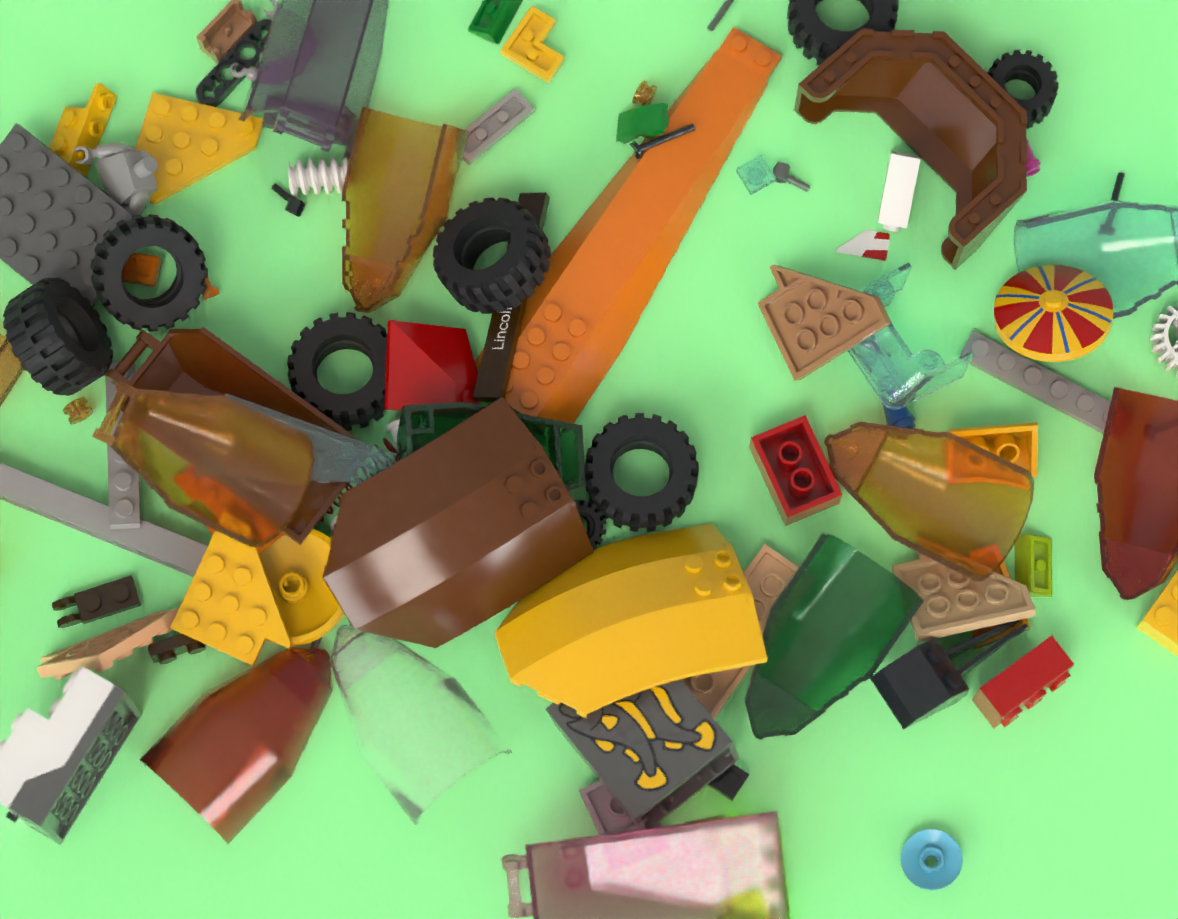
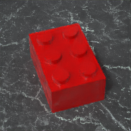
(795, 470)
(1024, 683)

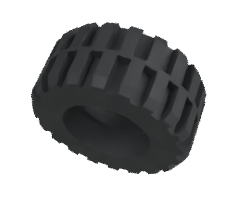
(821, 40)
(474, 232)
(169, 306)
(336, 335)
(58, 336)
(649, 435)

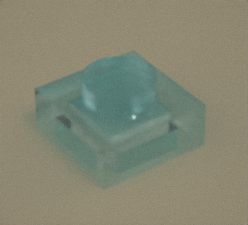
(756, 174)

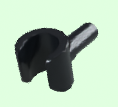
(294, 205)

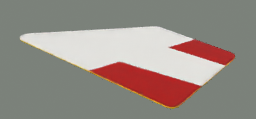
(867, 244)

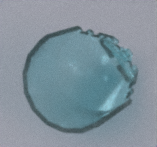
(1116, 241)

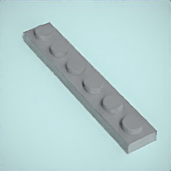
(1037, 382)
(122, 479)

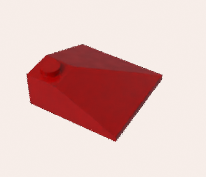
(428, 365)

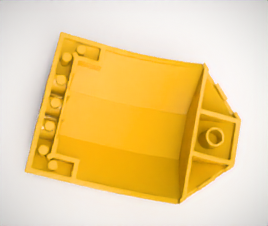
(634, 620)

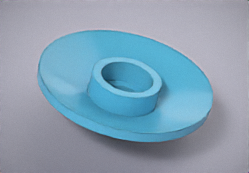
(936, 845)

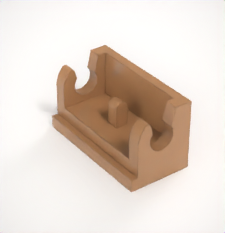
(225, 30)

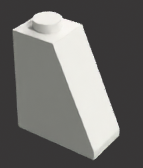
(898, 190)

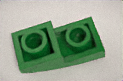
(642, 121)

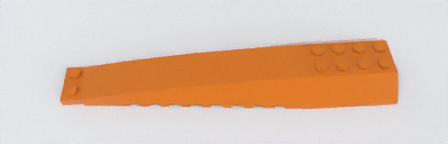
(627, 238)

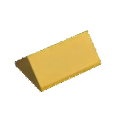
(1012, 442)

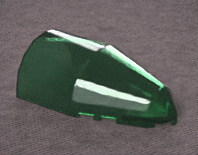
(825, 635)

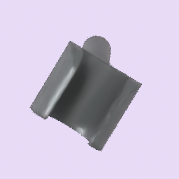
(782, 175)

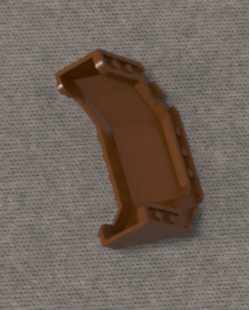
(942, 111)

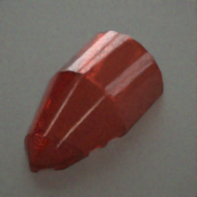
(1138, 491)
(244, 738)

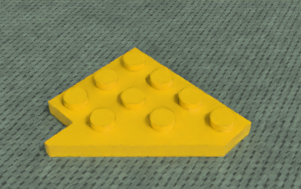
(192, 141)
(231, 602)

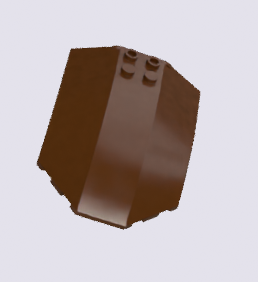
(453, 532)

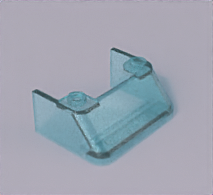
(889, 364)

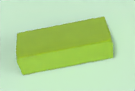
(1034, 564)

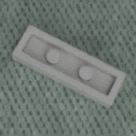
(496, 124)

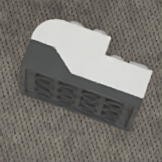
(59, 762)

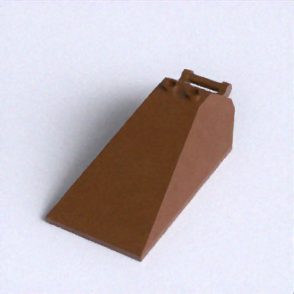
(208, 366)

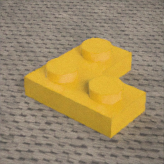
(527, 48)

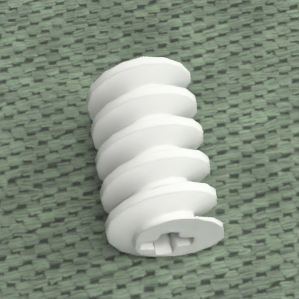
(317, 176)

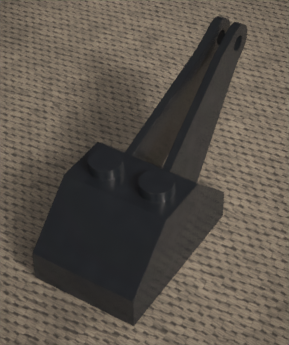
(927, 680)

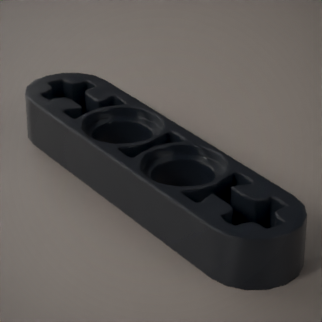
(208, 83)

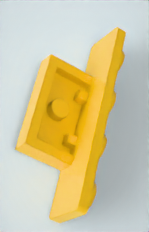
(83, 127)

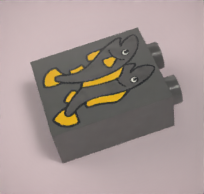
(649, 748)

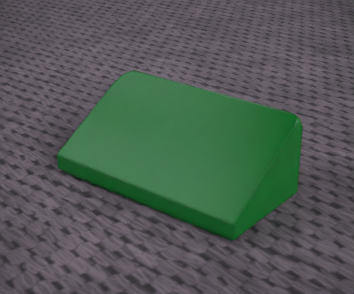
(494, 19)

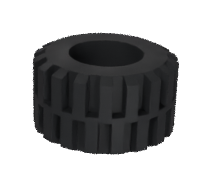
(1036, 74)

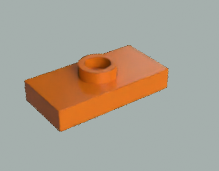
(142, 270)

